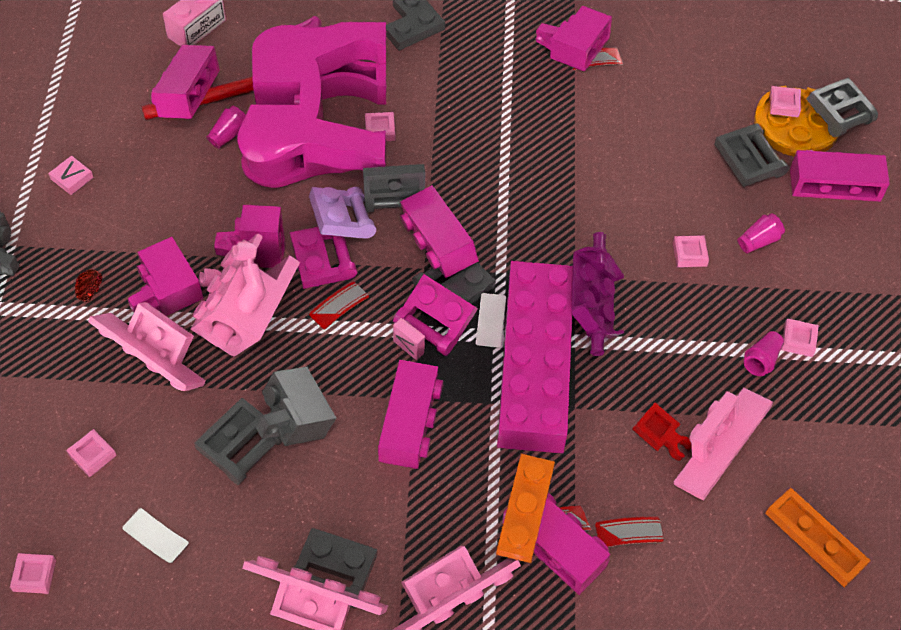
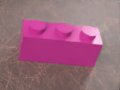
(185, 81)
(839, 175)
(438, 232)
(410, 414)
(568, 548)

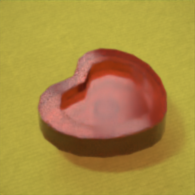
(86, 284)

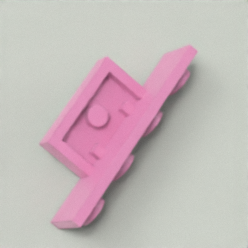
(154, 341)
(720, 439)
(449, 583)
(312, 602)

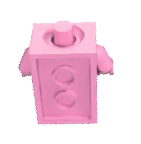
(240, 298)

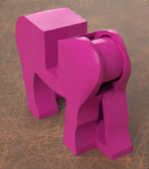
(292, 74)

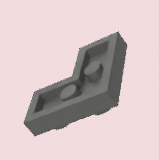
(417, 23)

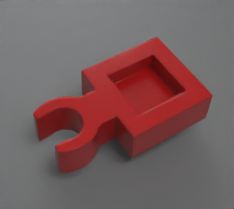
(659, 429)

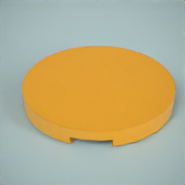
(790, 133)

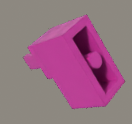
(578, 39)
(256, 220)
(168, 279)

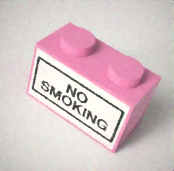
(193, 20)

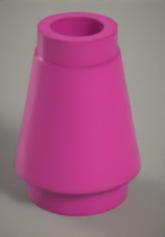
(226, 127)
(762, 233)
(763, 354)

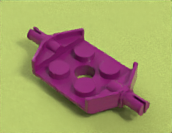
(594, 292)

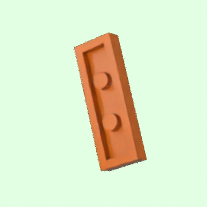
(525, 508)
(817, 537)

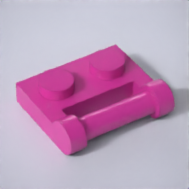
(314, 261)
(443, 307)

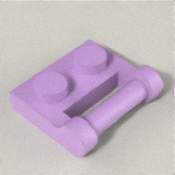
(332, 214)

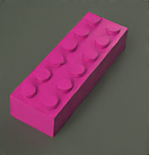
(536, 358)

